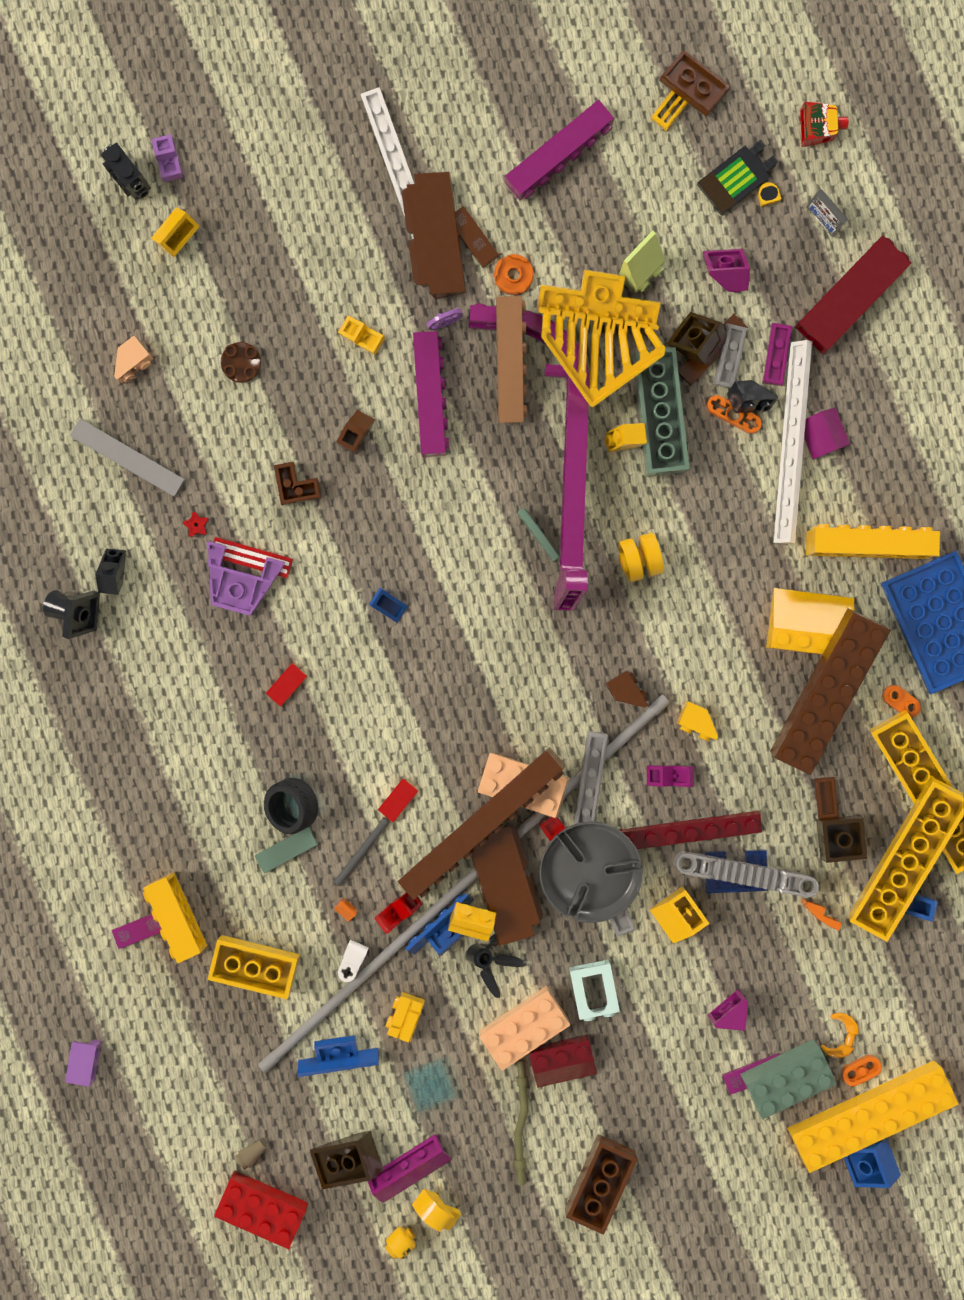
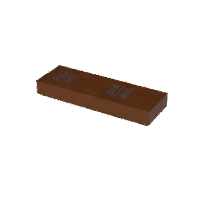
(475, 238)

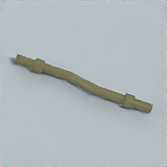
(520, 1161)

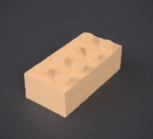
(502, 770)
(524, 1028)

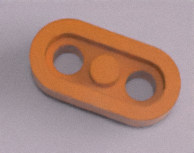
(902, 700)
(862, 1073)

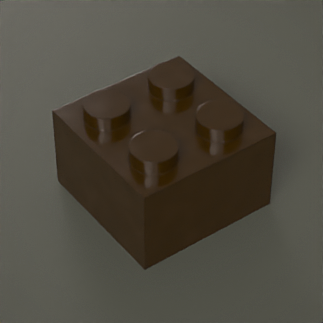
(841, 839)

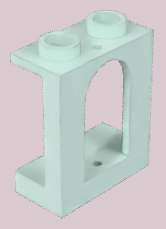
(600, 967)

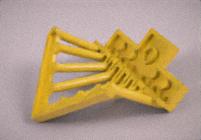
(600, 302)

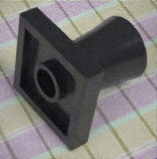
(77, 611)

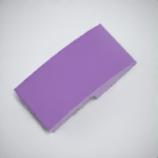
(167, 158)

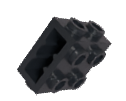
(125, 172)

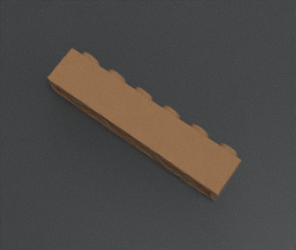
(510, 359)

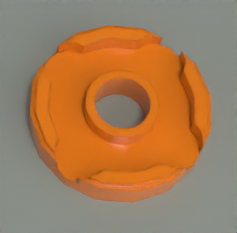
(516, 286)

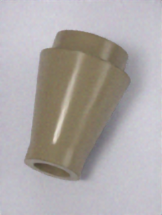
(249, 1154)

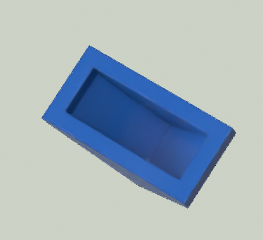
(388, 605)
(923, 907)

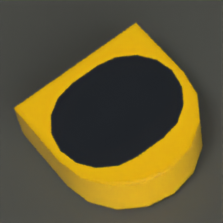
(768, 194)

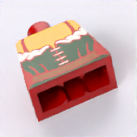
(820, 123)

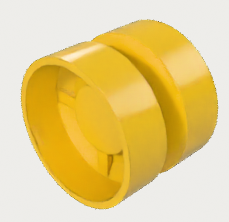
(634, 559)

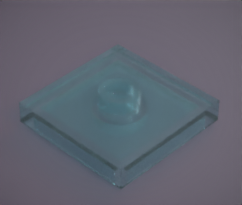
(429, 1085)

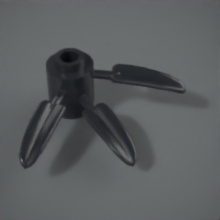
(482, 958)

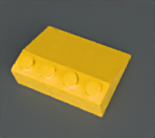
(804, 620)

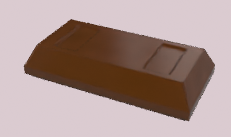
(826, 797)

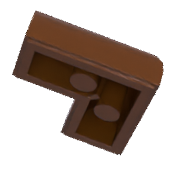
(291, 489)

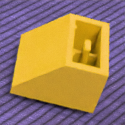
(679, 915)

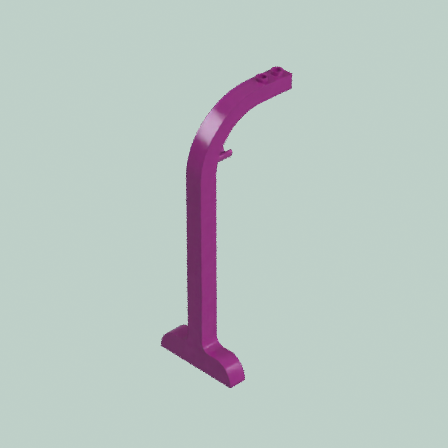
(572, 578)

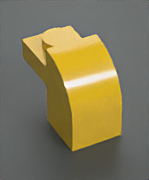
(434, 1211)

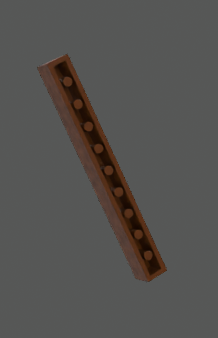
(482, 823)

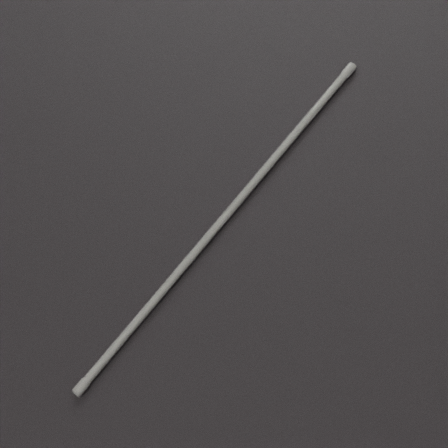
(275, 1056)

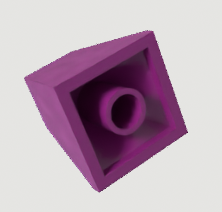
(728, 268)

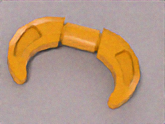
(852, 1029)

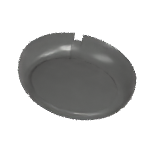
(591, 872)

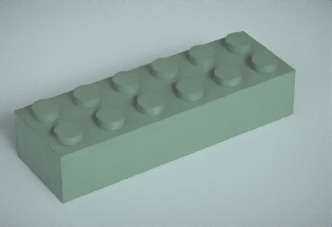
(662, 413)

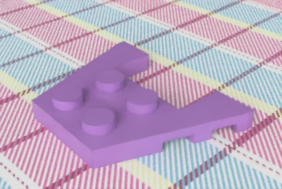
(237, 589)

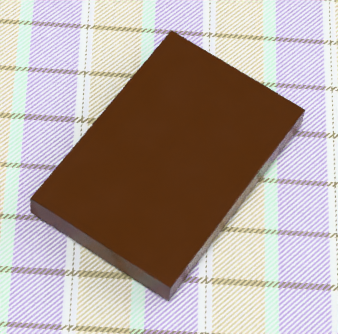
(694, 83)

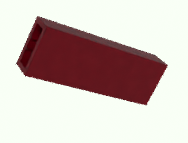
(853, 294)

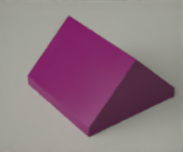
(825, 433)
(731, 1013)

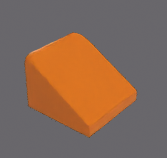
(346, 909)

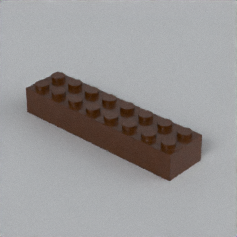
(829, 691)

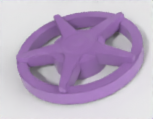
(445, 319)

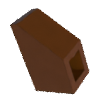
(355, 432)
(624, 689)

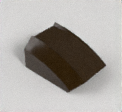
(698, 338)

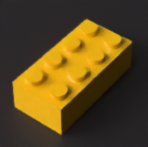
(174, 917)
(253, 967)

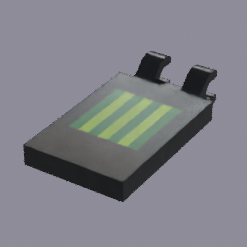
(736, 177)

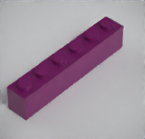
(559, 150)
(429, 393)

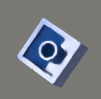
(873, 1166)

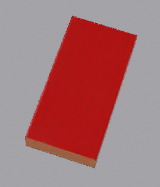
(286, 684)
(398, 800)

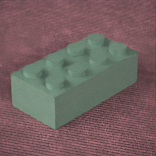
(788, 1079)

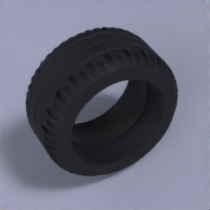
(277, 813)

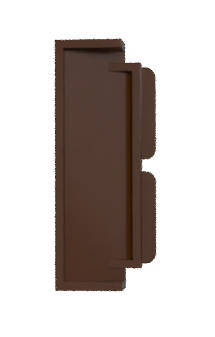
(436, 243)
(505, 886)

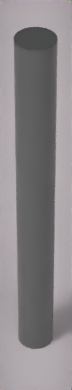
(361, 852)

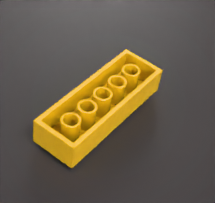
(872, 543)

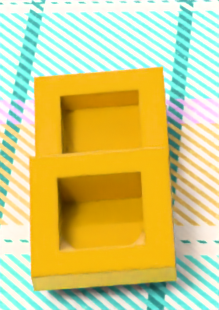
(361, 335)

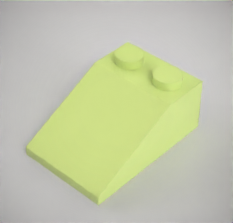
(643, 264)

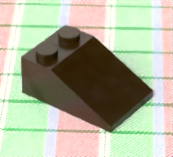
(347, 1160)

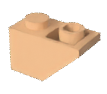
(130, 359)

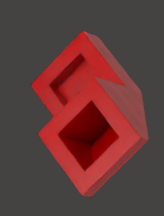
(397, 911)

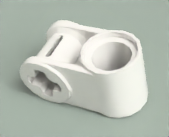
(352, 958)

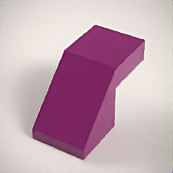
(670, 775)

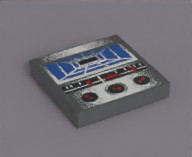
(827, 213)

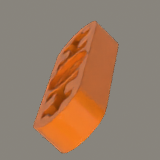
(723, 402)

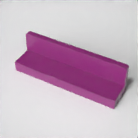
(409, 1169)

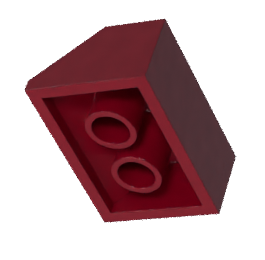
(562, 1061)

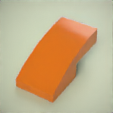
(818, 911)

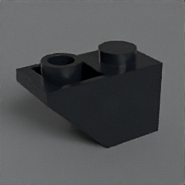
(750, 397)
(111, 571)

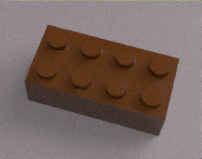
(600, 1184)

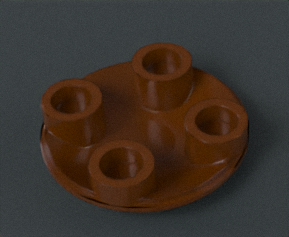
(240, 362)

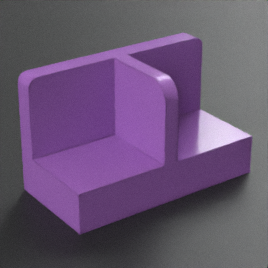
(83, 1063)

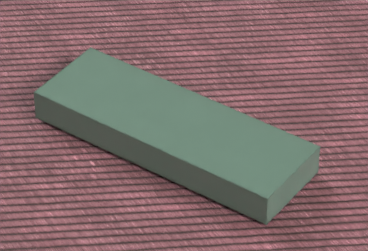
(538, 534)
(286, 850)

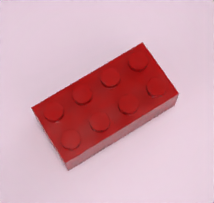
(261, 1209)

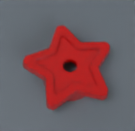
(201, 524)

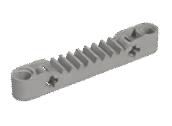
(746, 873)

